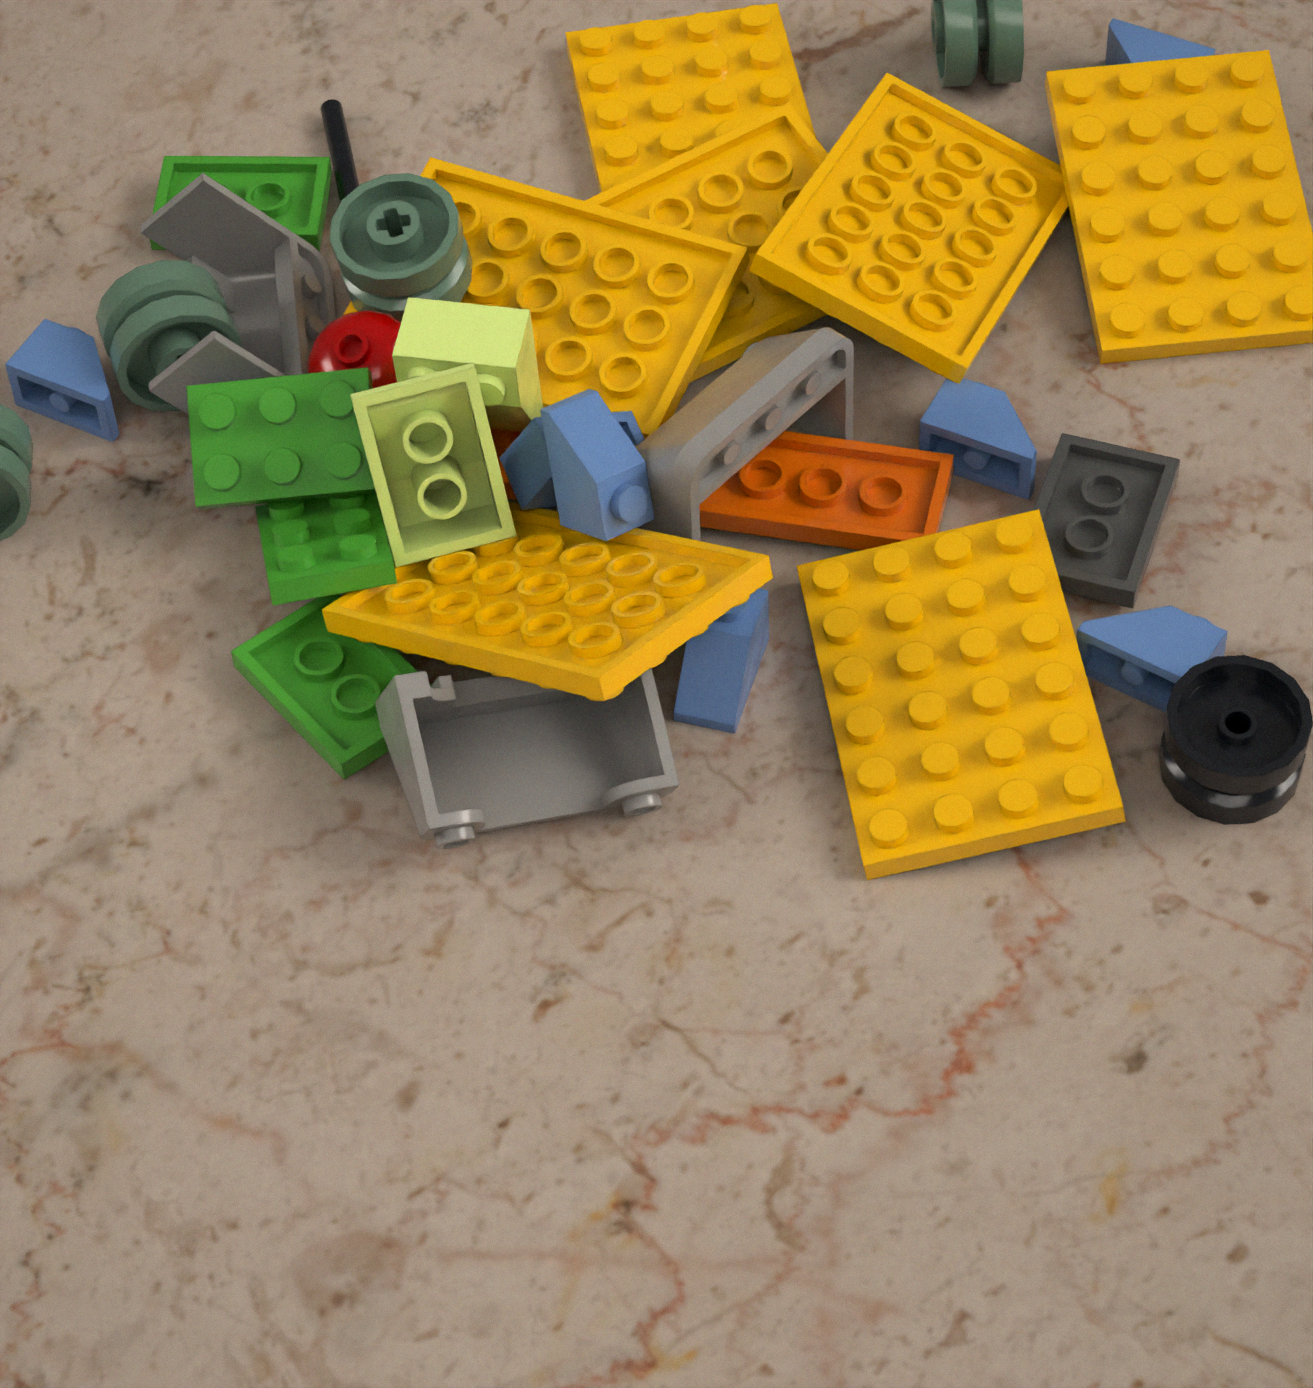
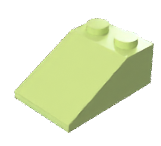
(494, 338)
(434, 464)

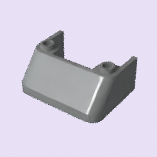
(270, 282)
(776, 384)

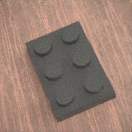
(1104, 515)

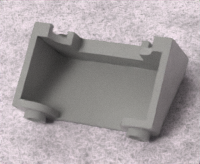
(521, 754)

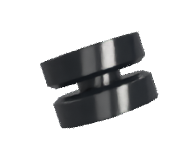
(1234, 739)

